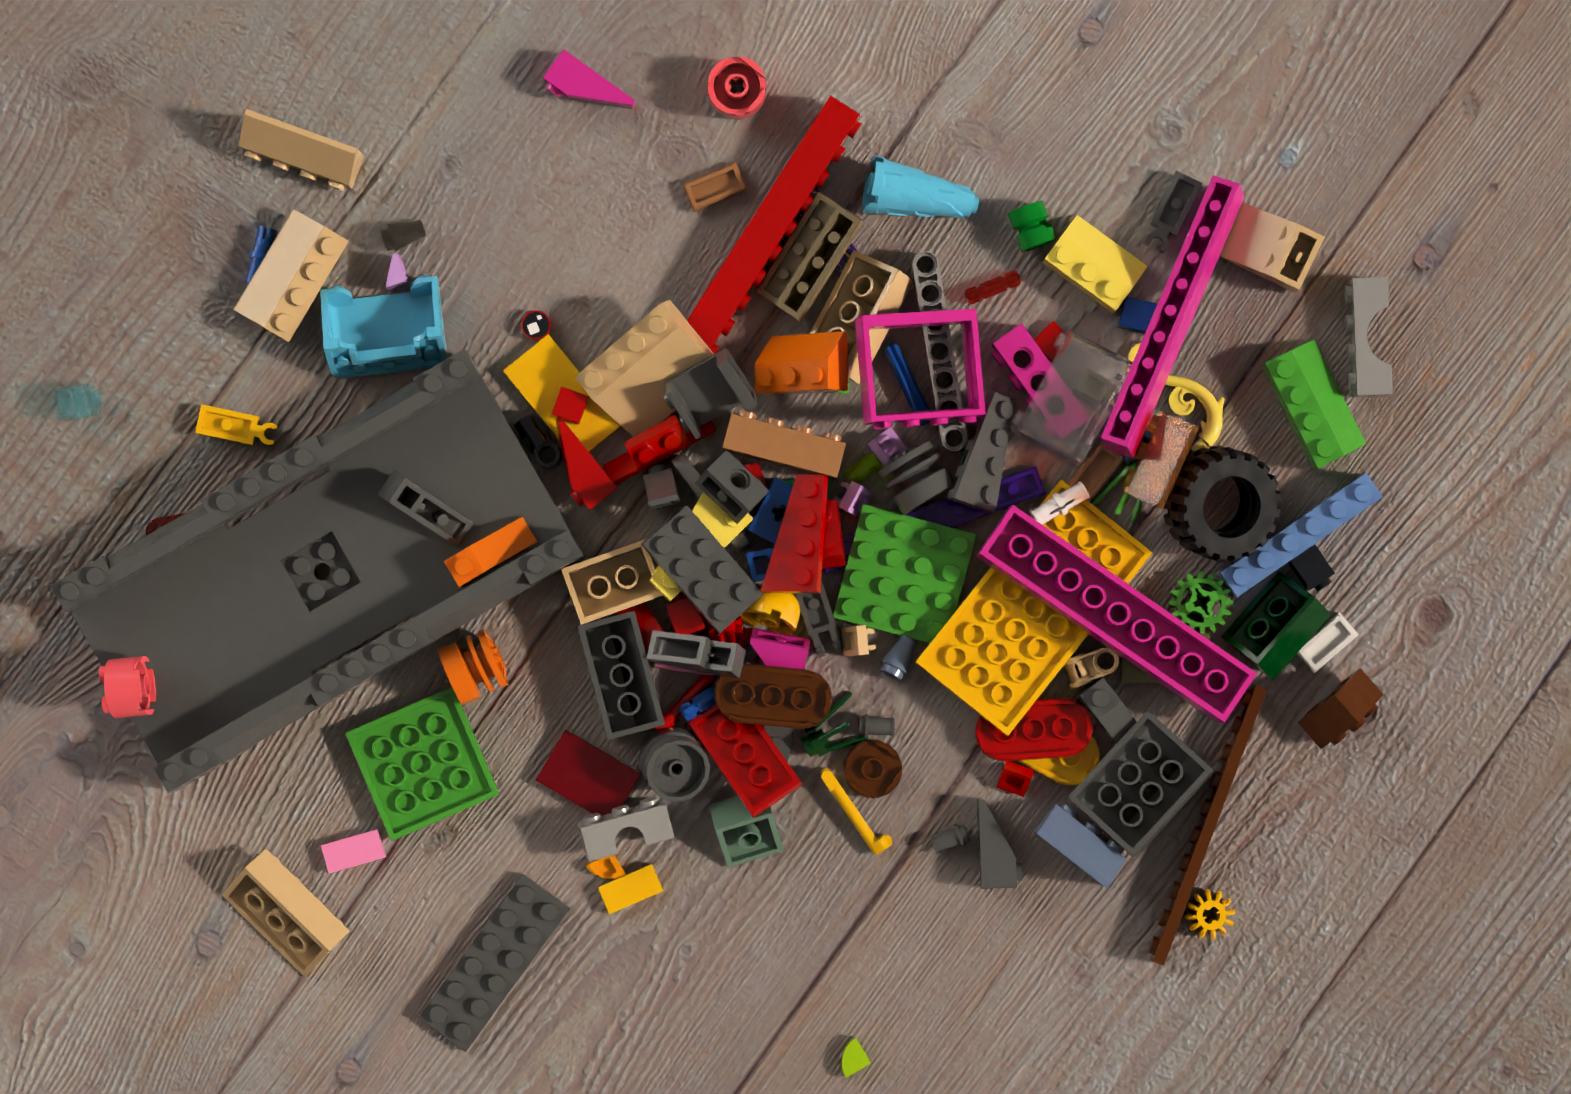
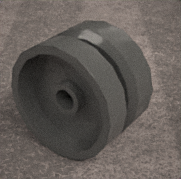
(674, 764)

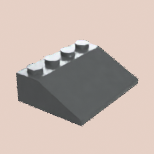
(1141, 784)

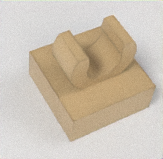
(855, 640)

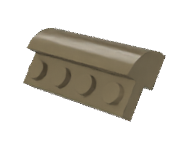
(810, 256)

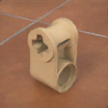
(1088, 667)

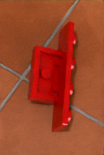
(652, 448)

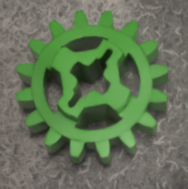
(1212, 598)

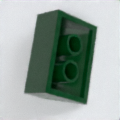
(1276, 625)

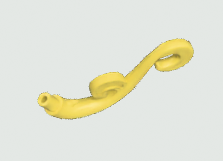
(1214, 409)

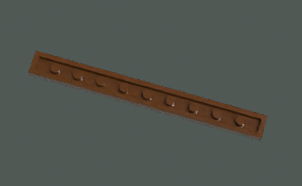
(1202, 835)

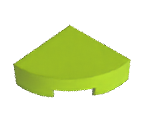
(854, 1058)

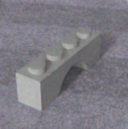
(1369, 374)

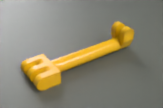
(875, 844)

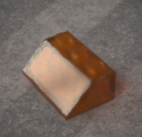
(1160, 459)

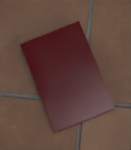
(587, 775)

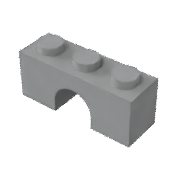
(600, 832)

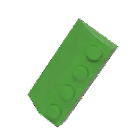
(1313, 404)

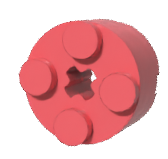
(736, 71)
(127, 687)

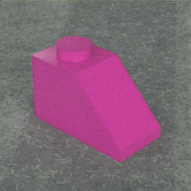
(780, 648)

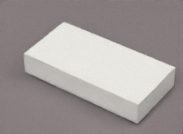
(1327, 642)

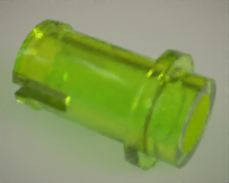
(862, 468)

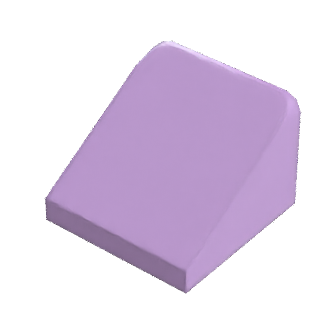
(397, 274)

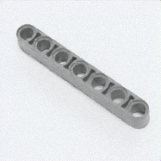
(939, 337)

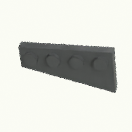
(983, 468)

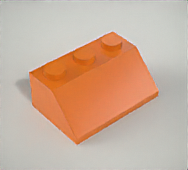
(803, 364)

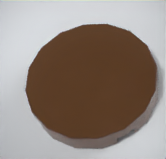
(872, 768)

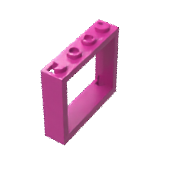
(972, 365)

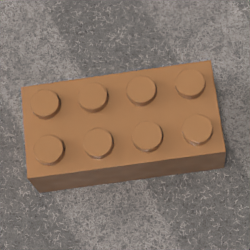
(784, 446)

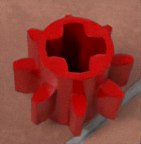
(730, 634)

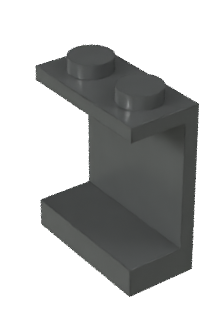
(708, 391)

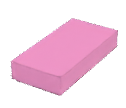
(353, 851)

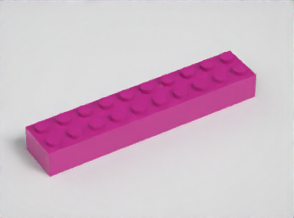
(1116, 614)

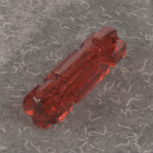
(992, 287)

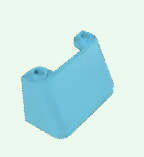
(383, 330)

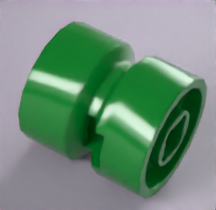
(1032, 226)

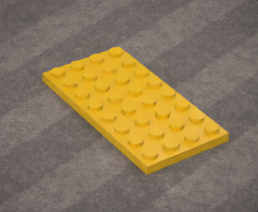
(1010, 645)

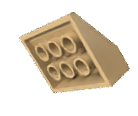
(633, 370)

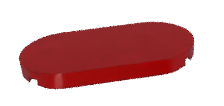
(1045, 732)

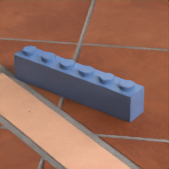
(1300, 534)

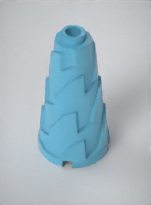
(909, 192)

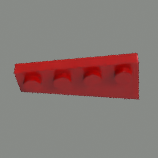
(800, 541)

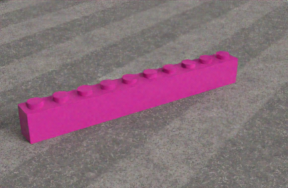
(1172, 317)

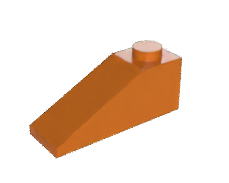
(490, 552)

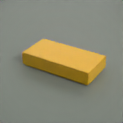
(630, 889)

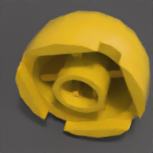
(776, 611)

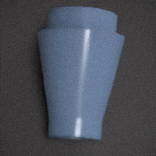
(898, 658)

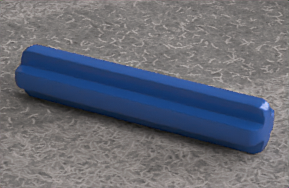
(906, 380)

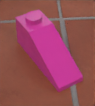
(579, 82)

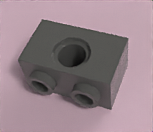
(732, 486)

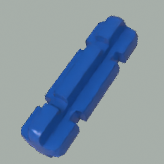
(699, 704)

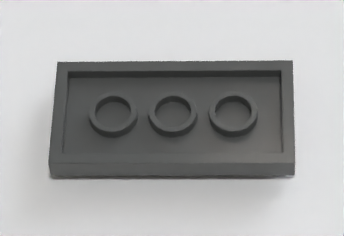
(702, 569)

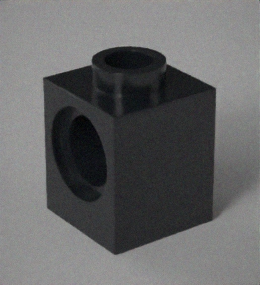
(1312, 569)

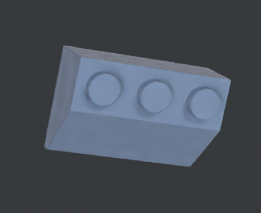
(1081, 844)

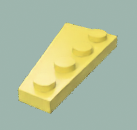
(719, 525)

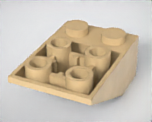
(1271, 247)

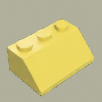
(1095, 264)

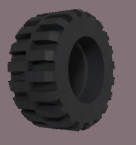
(1255, 510)

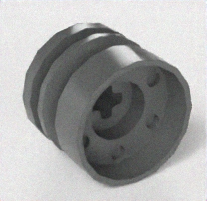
(916, 477)

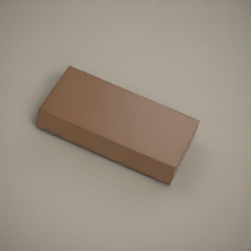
(715, 187)
(1096, 470)

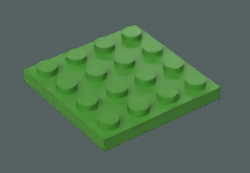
(903, 574)
(422, 763)

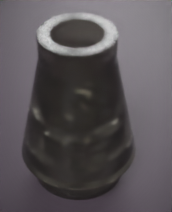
(401, 234)

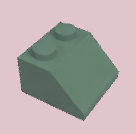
(743, 836)

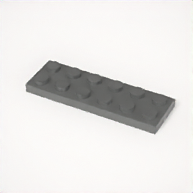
(494, 962)

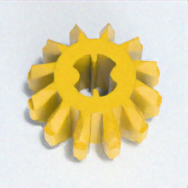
(1207, 904)

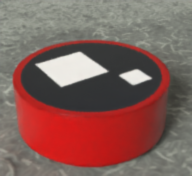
(536, 325)

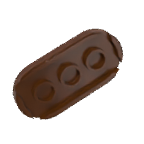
(774, 696)

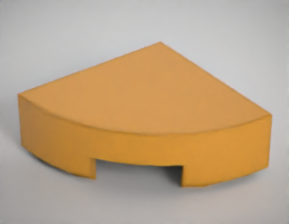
(606, 868)

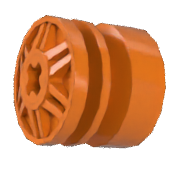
(473, 666)

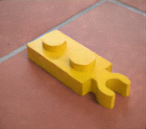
(232, 426)

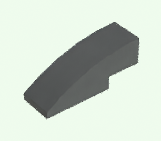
(696, 653)

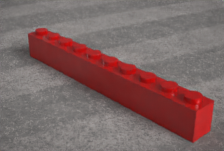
(773, 221)

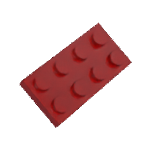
(746, 759)

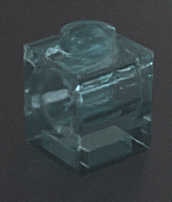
(78, 402)

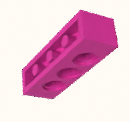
(1021, 341)

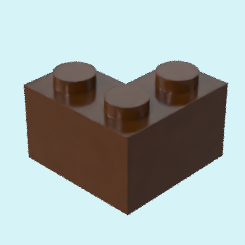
(1342, 710)

